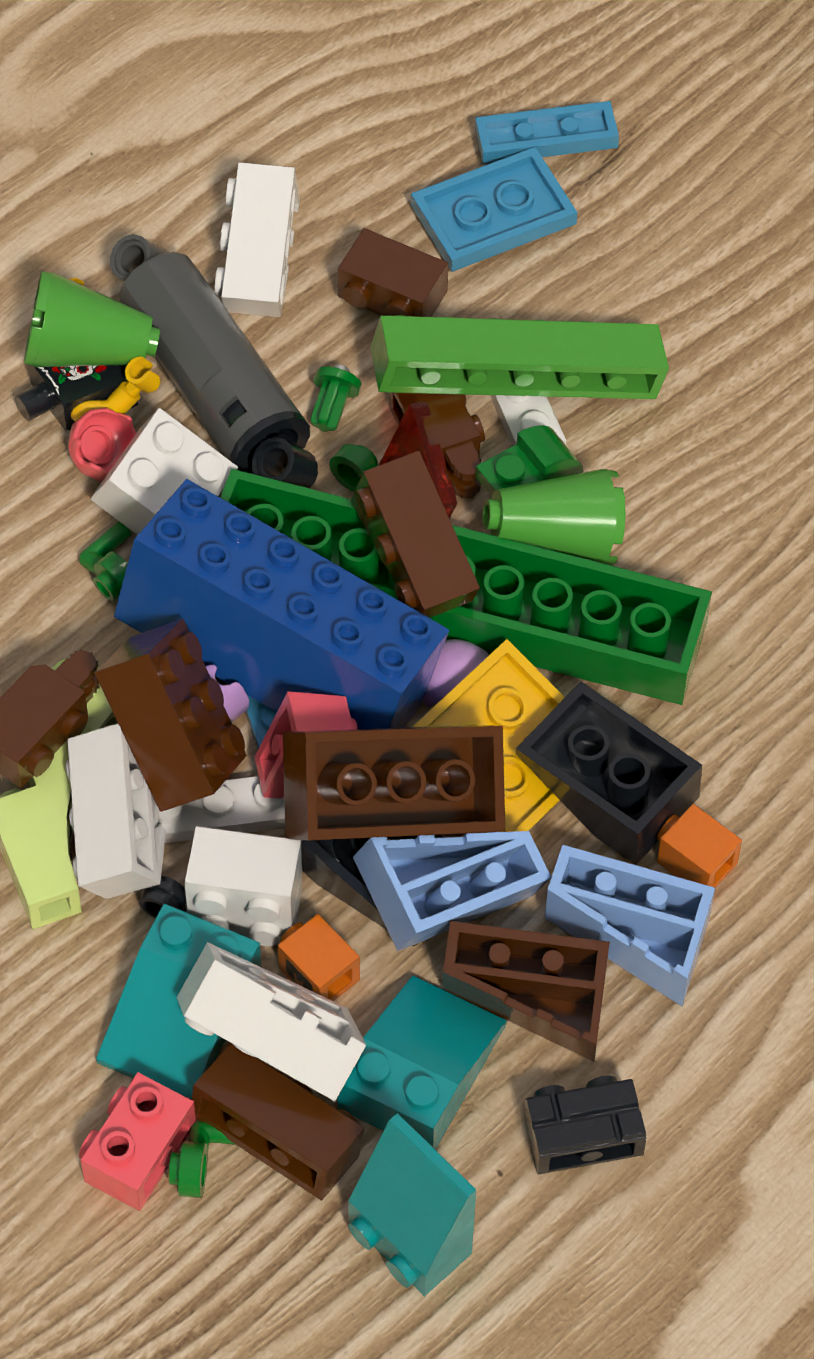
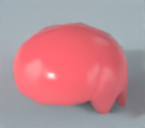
(99, 441)

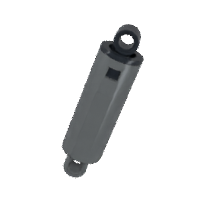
(215, 364)

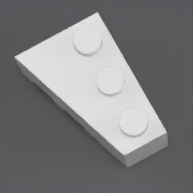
(257, 239)
(112, 816)
(272, 1020)

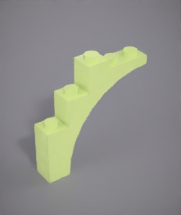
(39, 830)

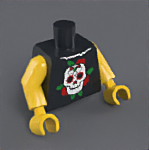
(76, 389)

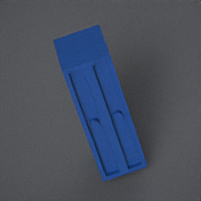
(277, 611)

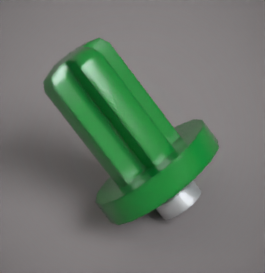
(335, 387)

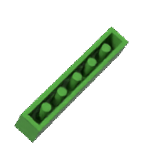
(518, 357)

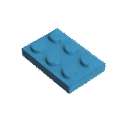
(493, 209)

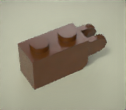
(453, 430)
(43, 713)

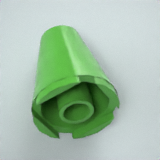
(84, 327)
(562, 514)

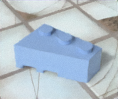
(441, 880)
(645, 915)

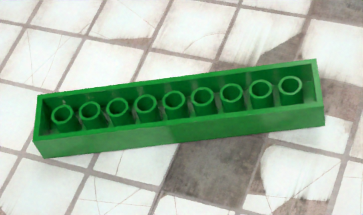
(549, 604)

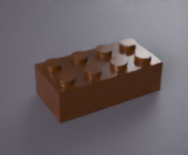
(393, 782)

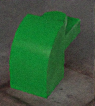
(534, 458)

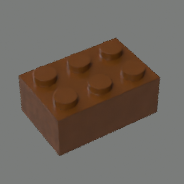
(172, 714)

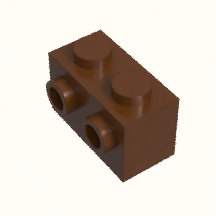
(391, 277)

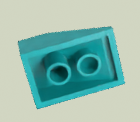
(148, 1023)
(420, 1060)
(413, 1208)

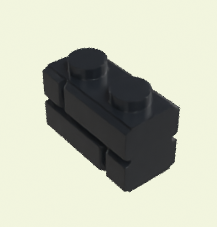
(584, 1124)

